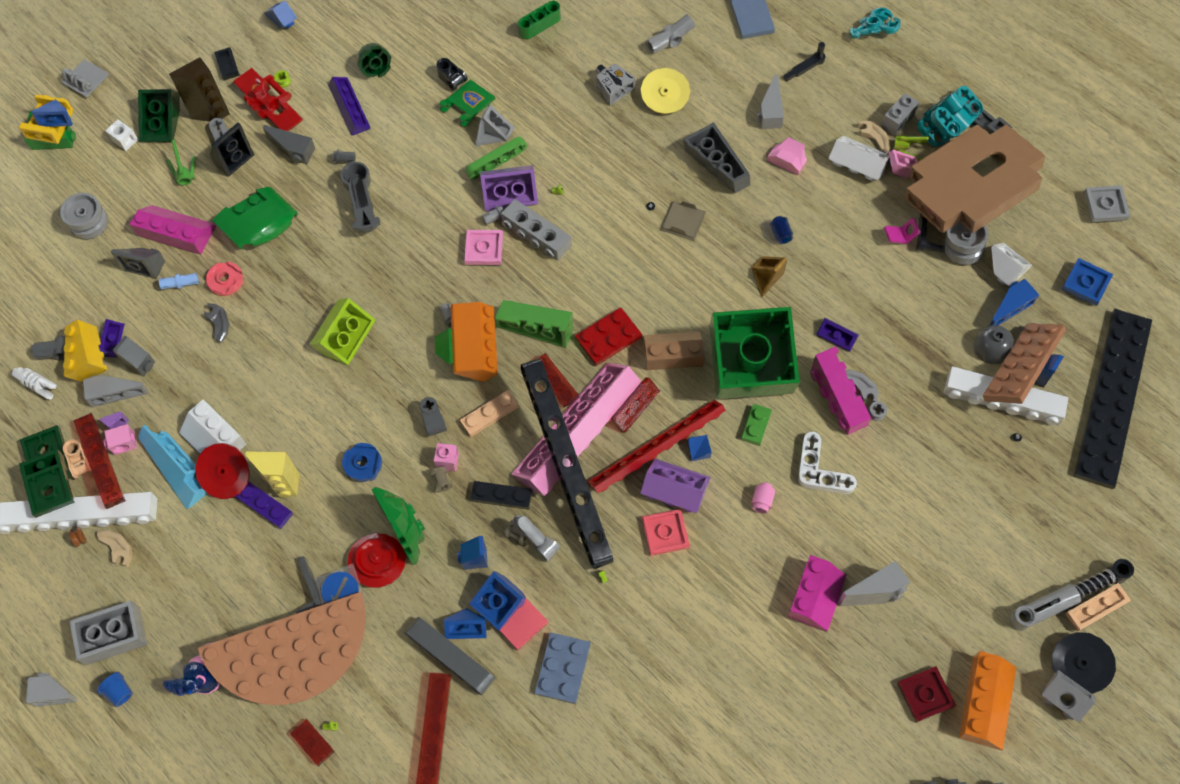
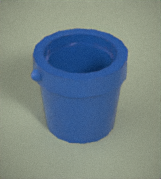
(115, 689)

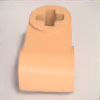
(76, 461)

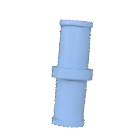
(178, 281)

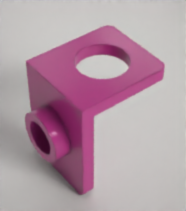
(900, 234)

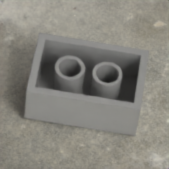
(108, 633)

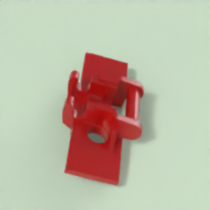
(263, 103)

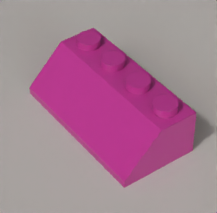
(172, 228)

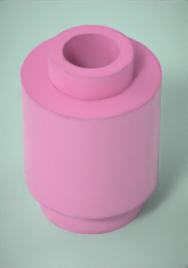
(763, 498)

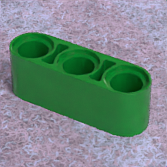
(539, 20)

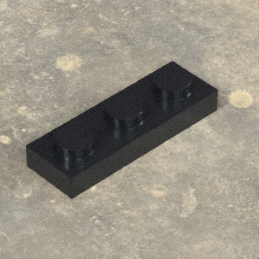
(501, 495)

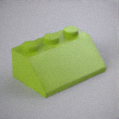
(343, 331)

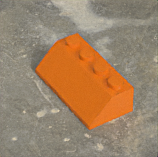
(474, 340)
(988, 700)

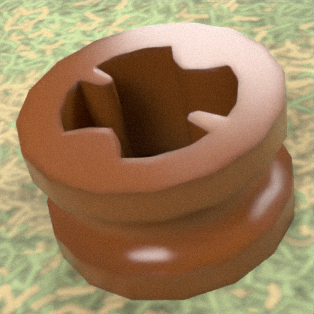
(77, 537)

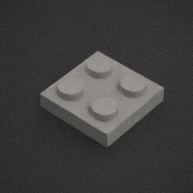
(1106, 203)

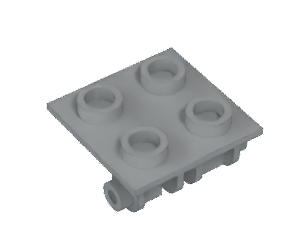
(84, 78)

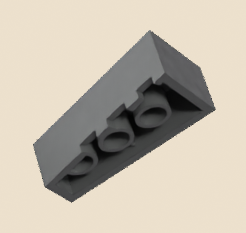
(718, 157)

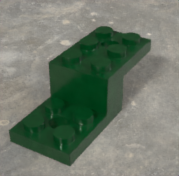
(46, 471)

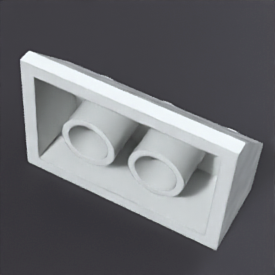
(859, 158)
(206, 427)

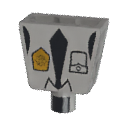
(614, 82)

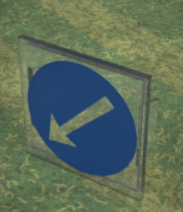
(338, 584)

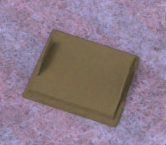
(683, 220)

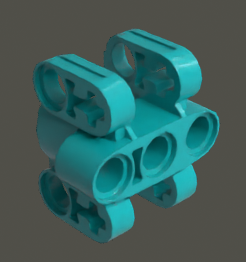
(950, 116)

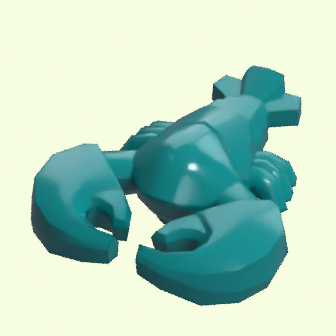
(875, 23)

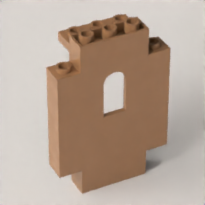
(952, 192)

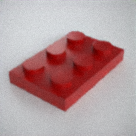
(608, 336)

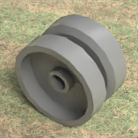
(84, 215)
(963, 246)

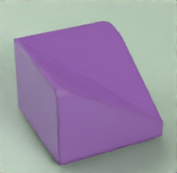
(114, 420)

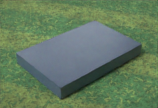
(752, 17)

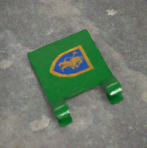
(469, 99)

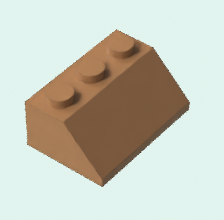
(673, 350)

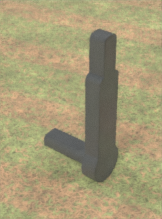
(311, 584)

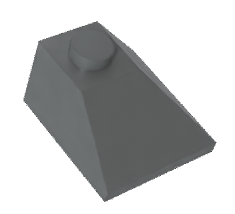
(140, 261)

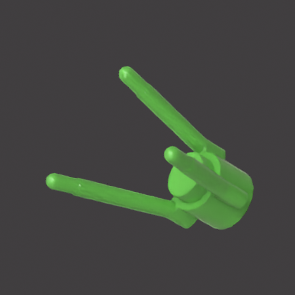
(182, 175)

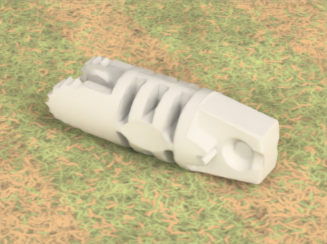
(34, 381)

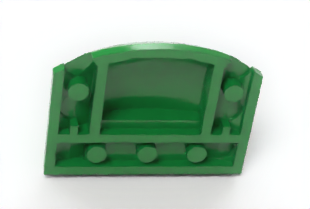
(256, 218)

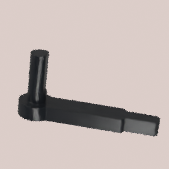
(817, 59)
(922, 241)

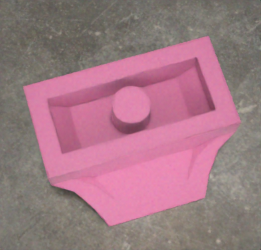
(788, 155)
(901, 163)

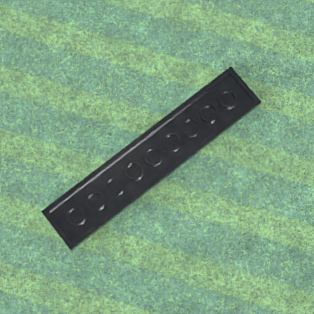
(1113, 399)

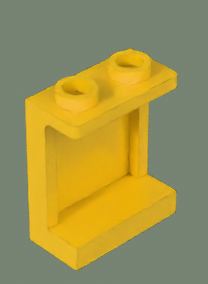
(41, 133)

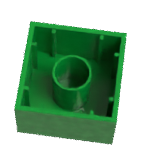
(754, 353)

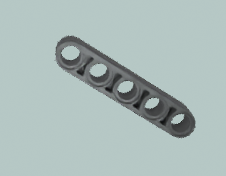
(450, 655)

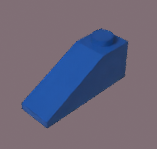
(1018, 298)

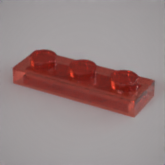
(562, 388)
(635, 405)

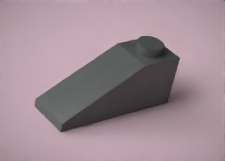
(293, 145)

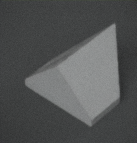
(493, 127)

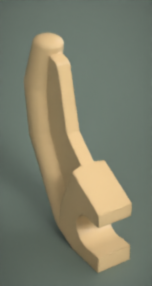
(874, 131)
(118, 545)

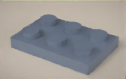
(562, 668)

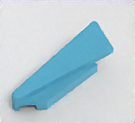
(173, 464)

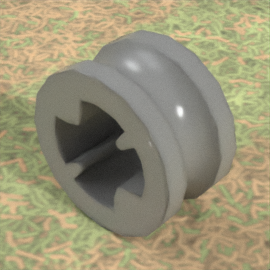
(883, 410)

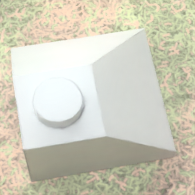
(1008, 264)

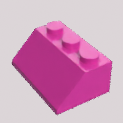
(817, 593)

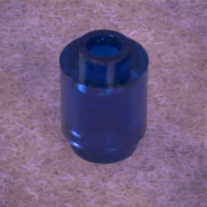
(781, 229)

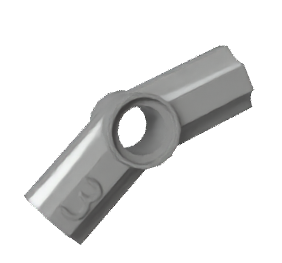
(671, 34)

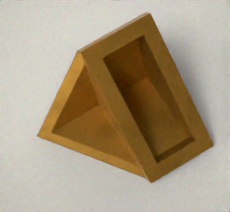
(768, 272)

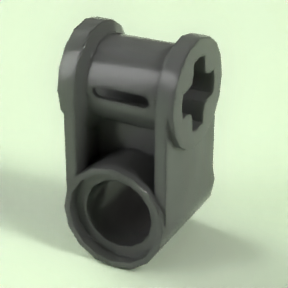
(432, 418)

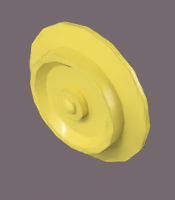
(665, 90)

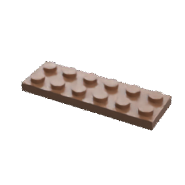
(1024, 363)

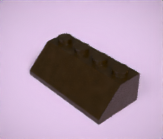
(199, 91)

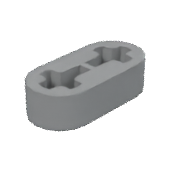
(217, 133)

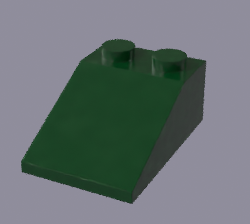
(158, 114)

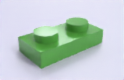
(756, 424)

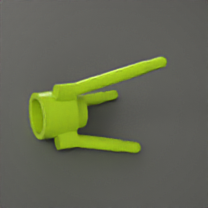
(903, 142)

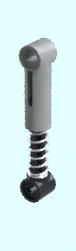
(1070, 595)

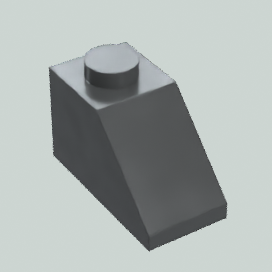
(134, 356)

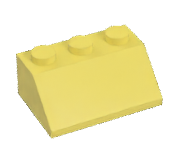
(276, 471)

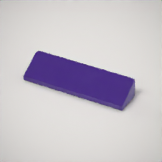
(348, 105)

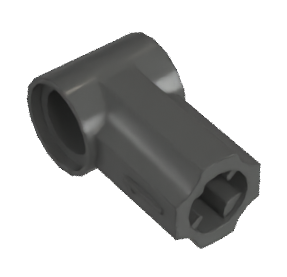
(49, 349)

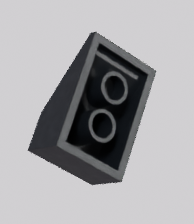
(231, 150)

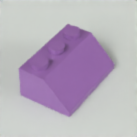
(506, 184)
(675, 485)

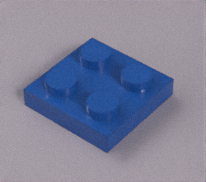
(1087, 281)

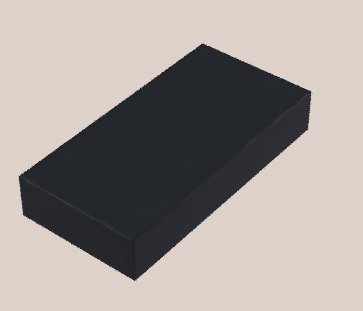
(227, 63)

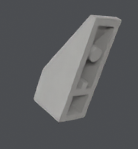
(771, 108)
(106, 389)

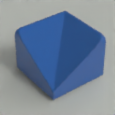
(699, 448)

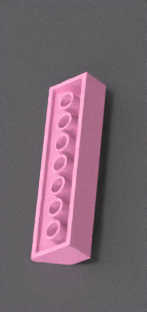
(583, 421)

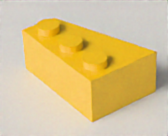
(82, 351)

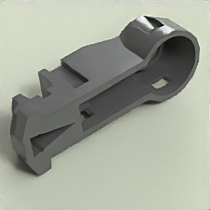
(363, 209)

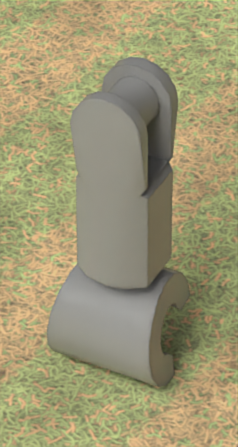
(543, 544)

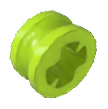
(282, 74)

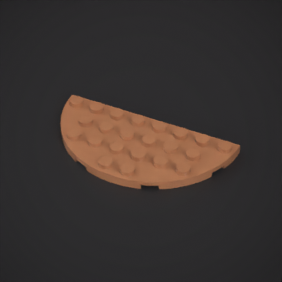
(290, 656)

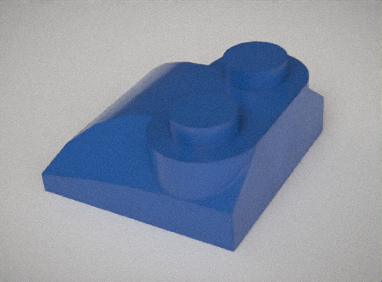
(498, 600)

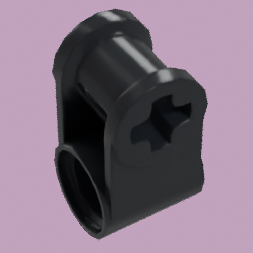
(450, 73)

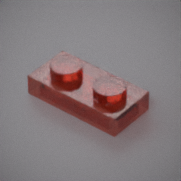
(312, 742)

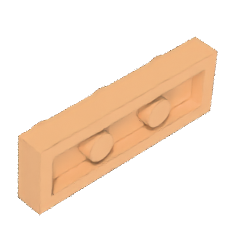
(489, 413)
(1098, 607)

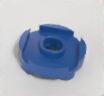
(355, 455)

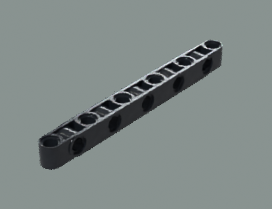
(571, 477)

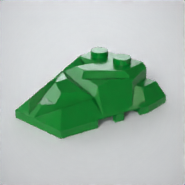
(402, 521)

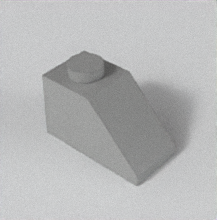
(46, 691)

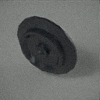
(1085, 661)

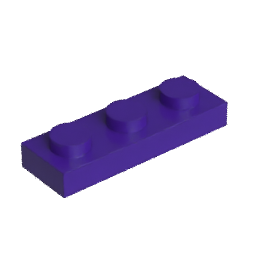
(265, 505)

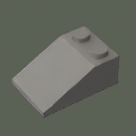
(878, 588)

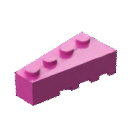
(839, 391)

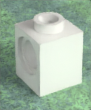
(121, 135)

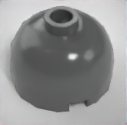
(993, 344)

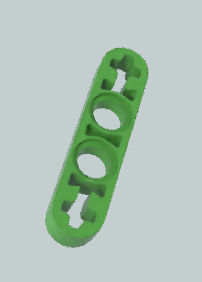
(496, 157)

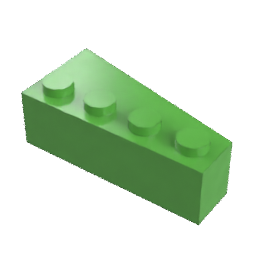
(536, 322)

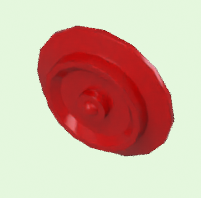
(222, 471)
(377, 560)

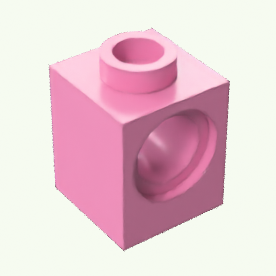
(120, 439)
(446, 456)

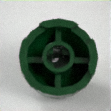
(374, 60)

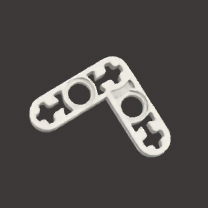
(813, 471)

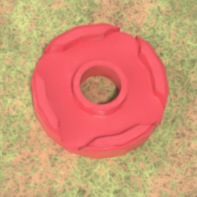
(227, 287)

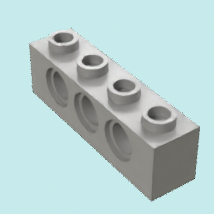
(532, 221)

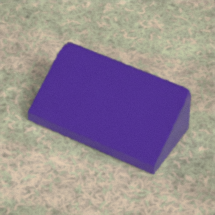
(837, 334)
(110, 337)

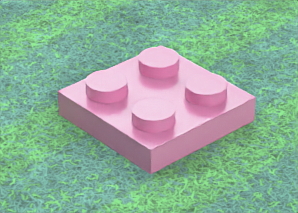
(484, 247)

